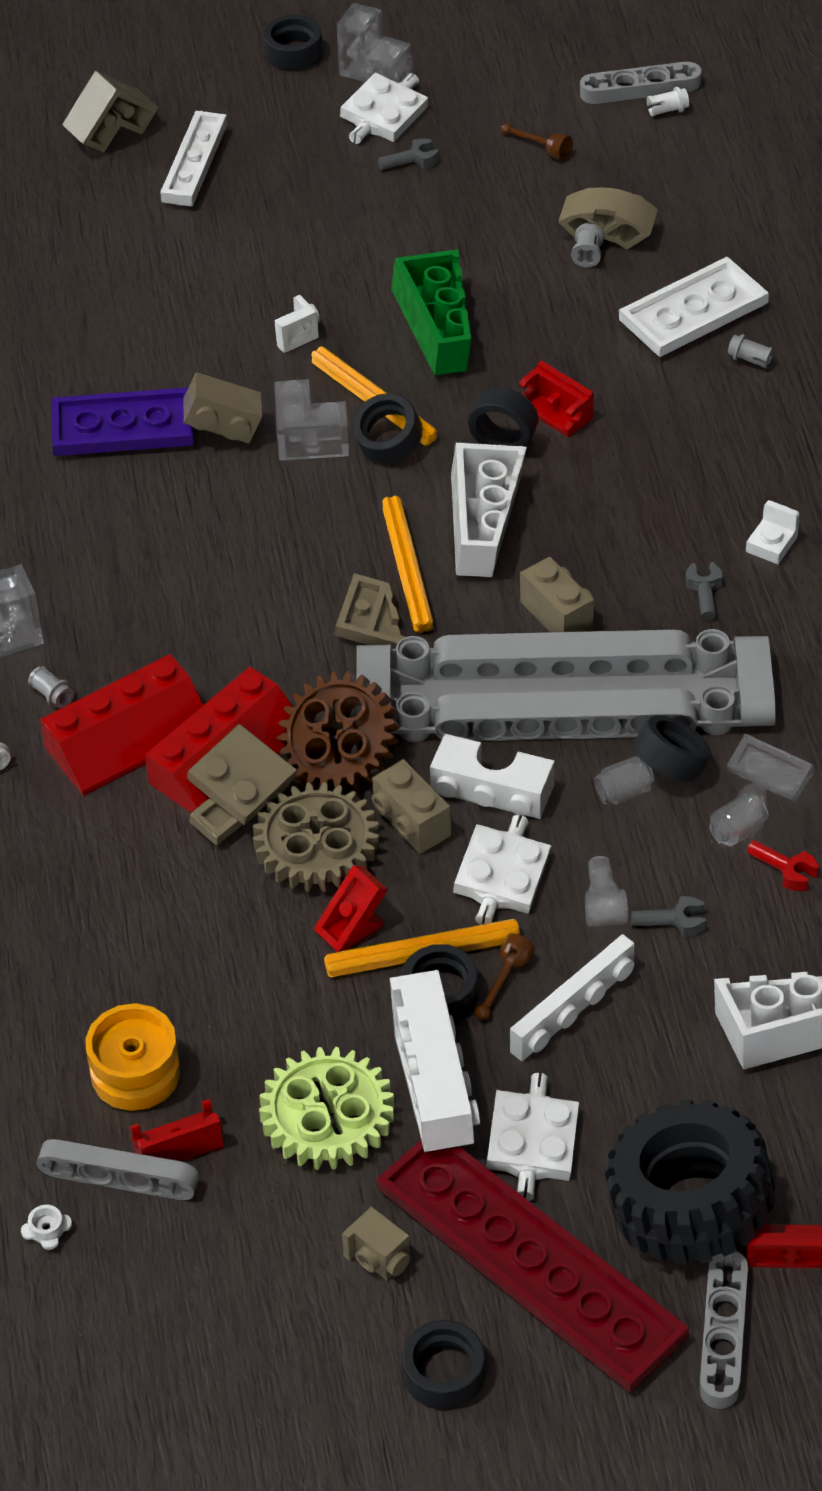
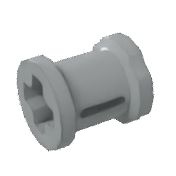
(585, 244)

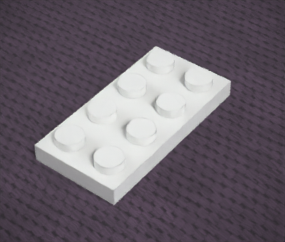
(693, 306)

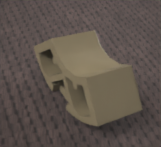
(620, 214)

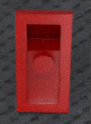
(351, 911)

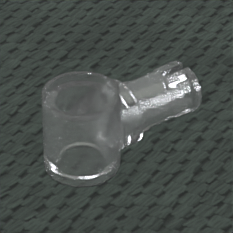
(604, 900)

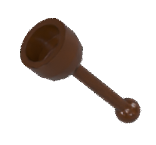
(557, 145)
(515, 953)

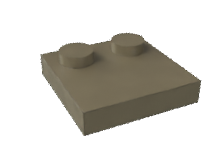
(241, 774)

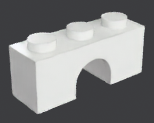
(518, 788)

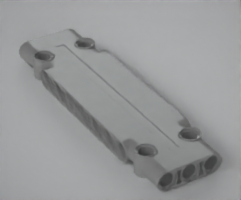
(571, 683)

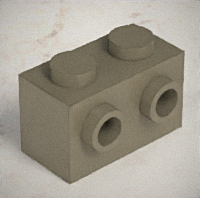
(222, 408)
(556, 598)
(411, 806)

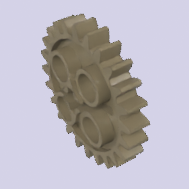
(315, 836)

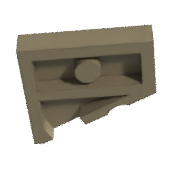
(369, 613)

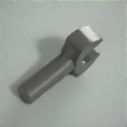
(420, 153)
(704, 587)
(677, 917)

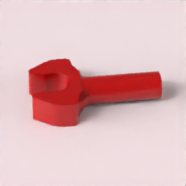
(788, 866)

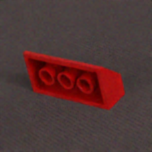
(246, 701)
(118, 724)

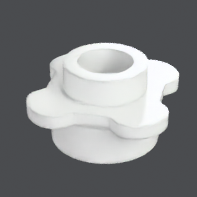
(46, 1216)

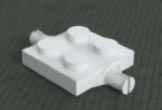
(383, 107)
(501, 869)
(532, 1135)

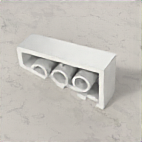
(482, 500)
(770, 1017)
(432, 1062)

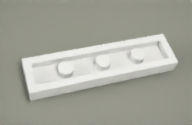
(193, 158)
(572, 997)

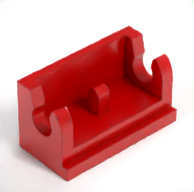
(558, 398)
(181, 1138)
(786, 1247)

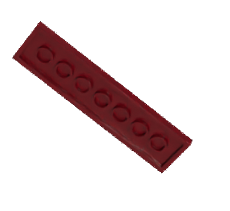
(535, 1261)

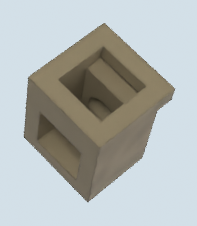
(377, 1244)

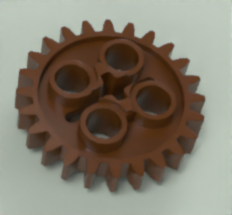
(369, 726)

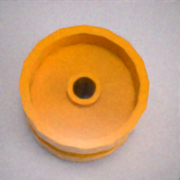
(133, 1057)

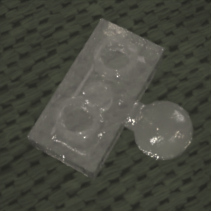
(769, 769)

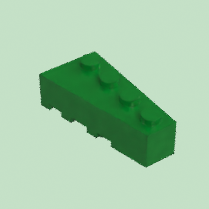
(434, 307)

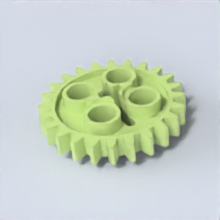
(361, 1095)

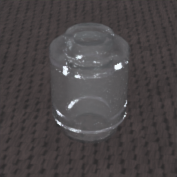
(623, 780)
(738, 819)

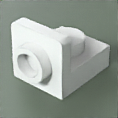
(297, 327)
(774, 533)

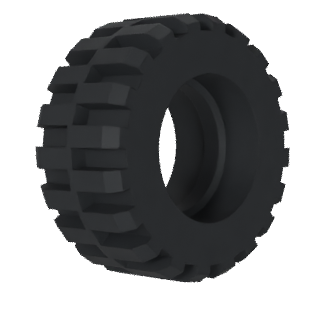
(697, 1220)

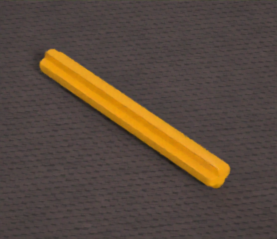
(363, 387)
(407, 564)
(399, 951)

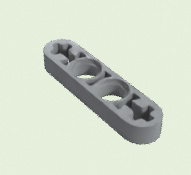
(596, 89)
(118, 1169)
(725, 1328)

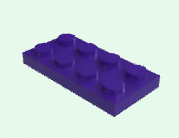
(119, 422)

